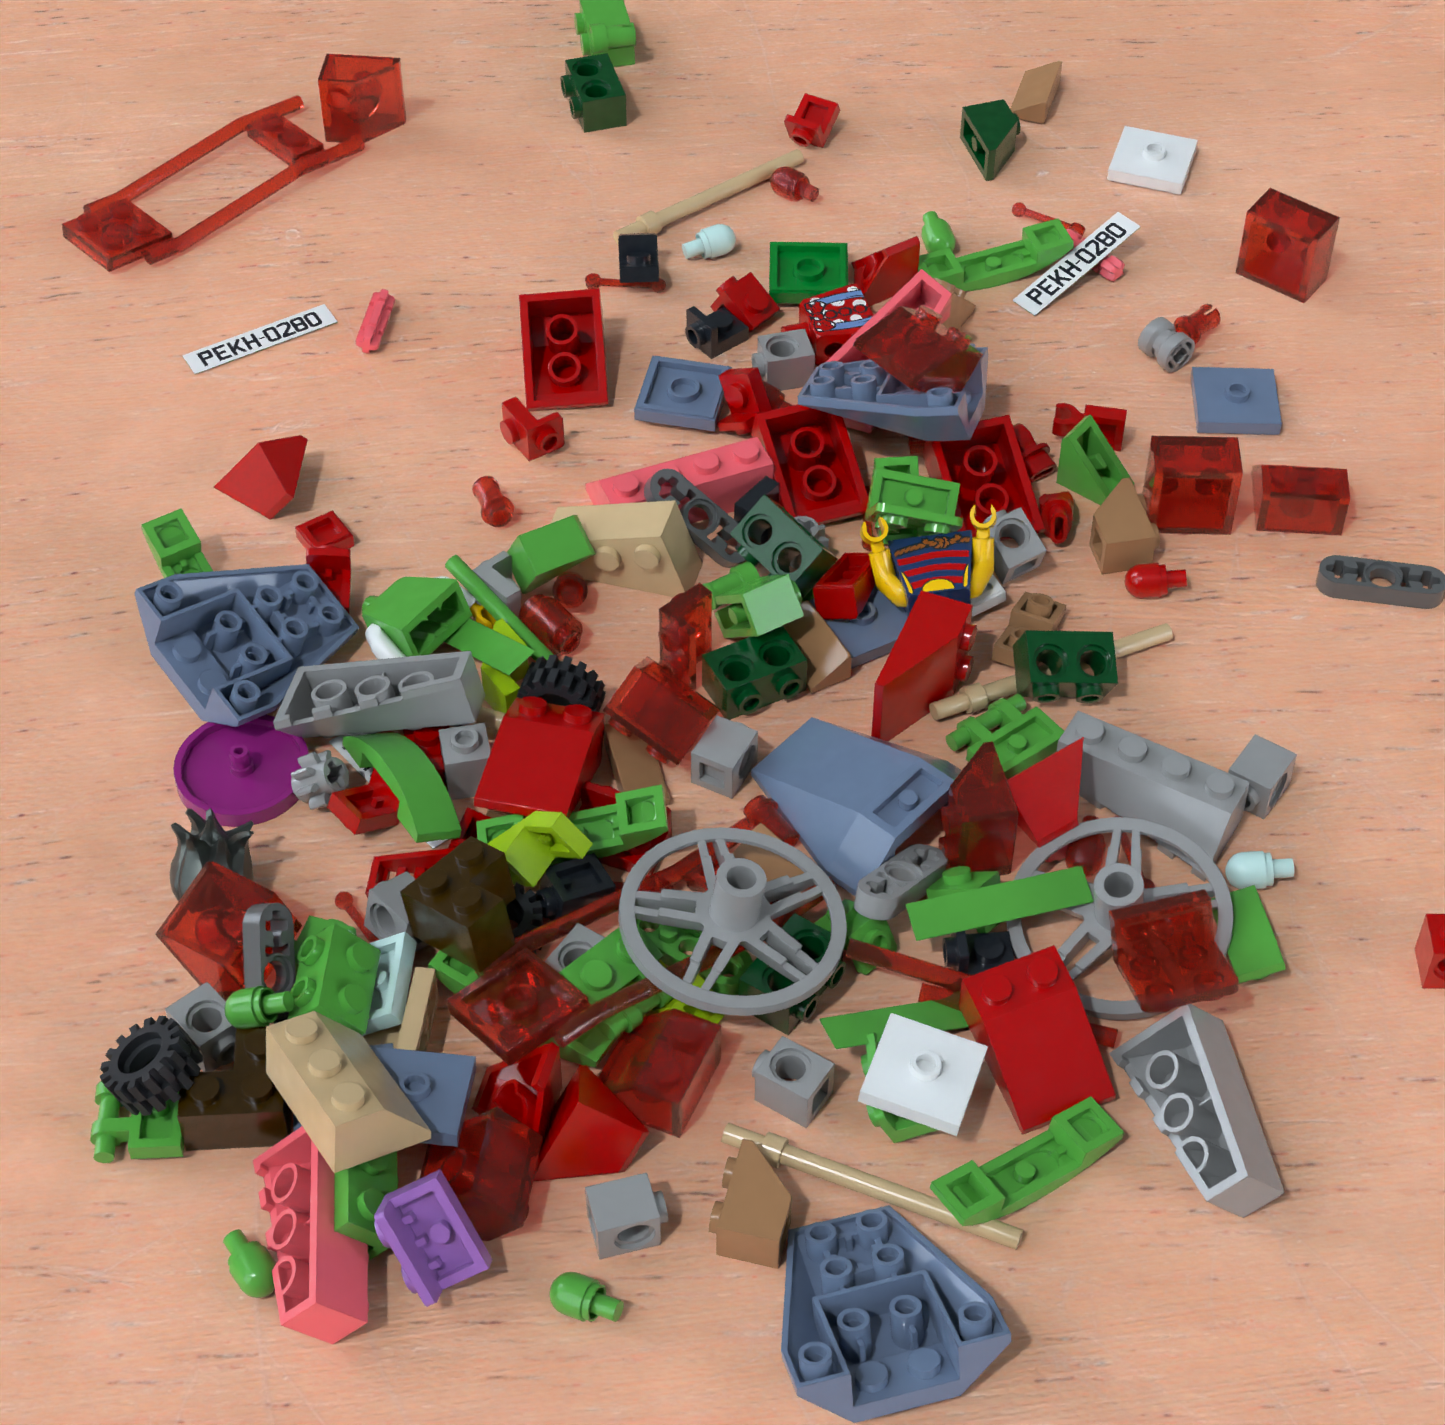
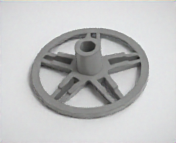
(1119, 887)
(733, 914)

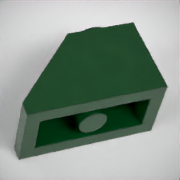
(989, 135)

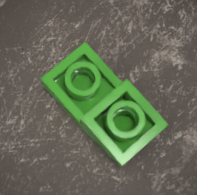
(1253, 944)

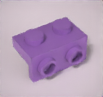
(430, 1236)

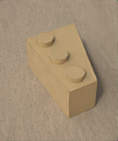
(637, 546)

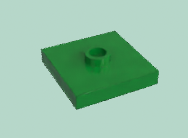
(806, 269)

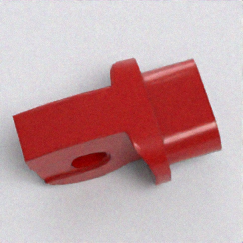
(1034, 455)
(1057, 515)

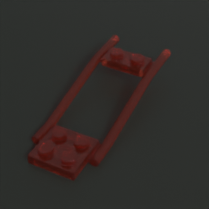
(120, 232)
(526, 1002)

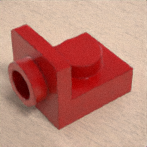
(745, 398)

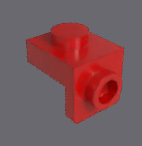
(812, 121)
(746, 300)
(527, 433)
(334, 569)
(366, 806)

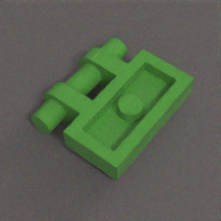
(1018, 742)
(609, 969)
(147, 1135)

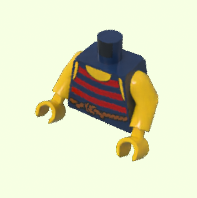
(939, 563)

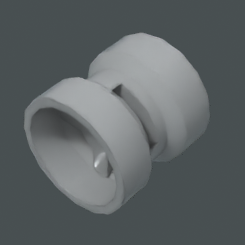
(1168, 346)

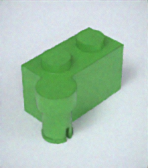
(606, 29)
(755, 601)

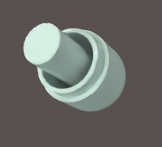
(711, 242)
(1257, 869)

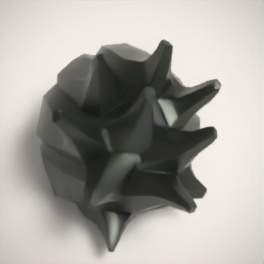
(205, 844)

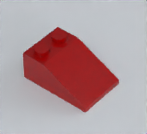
(563, 349)
(812, 463)
(988, 473)
(923, 663)
(541, 758)
(1035, 1037)

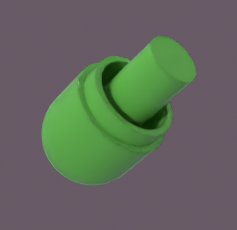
(937, 233)
(256, 1007)
(250, 1265)
(583, 1298)

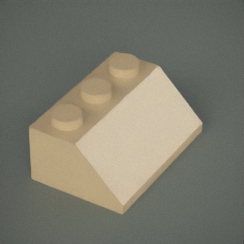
(340, 1091)

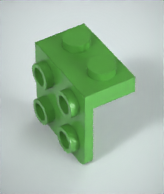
(913, 503)

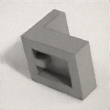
(498, 577)

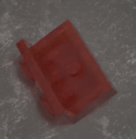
(686, 632)

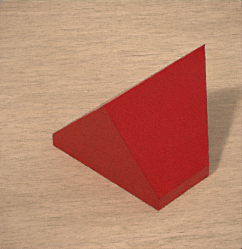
(887, 270)
(266, 475)
(1049, 794)
(525, 1088)
(589, 1132)

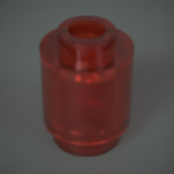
(551, 624)

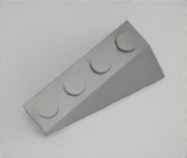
(382, 695)
(1157, 785)
(1204, 1107)

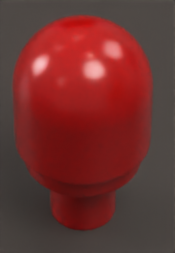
(1153, 580)

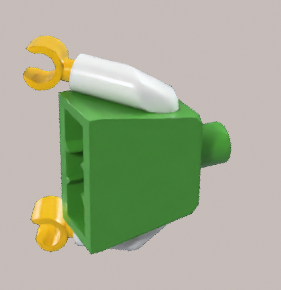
(418, 616)

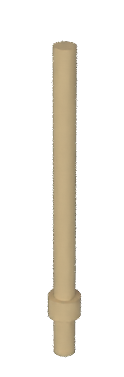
(653, 222)
(976, 697)
(778, 1152)

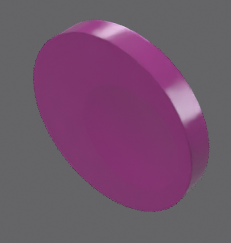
(238, 771)

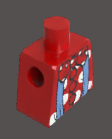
(832, 319)

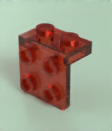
(1170, 952)

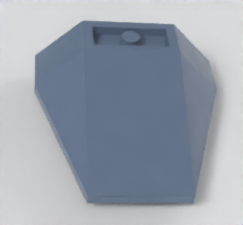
(877, 398)
(241, 635)
(852, 795)
(882, 1318)

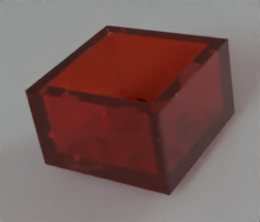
(1287, 245)
(1193, 484)

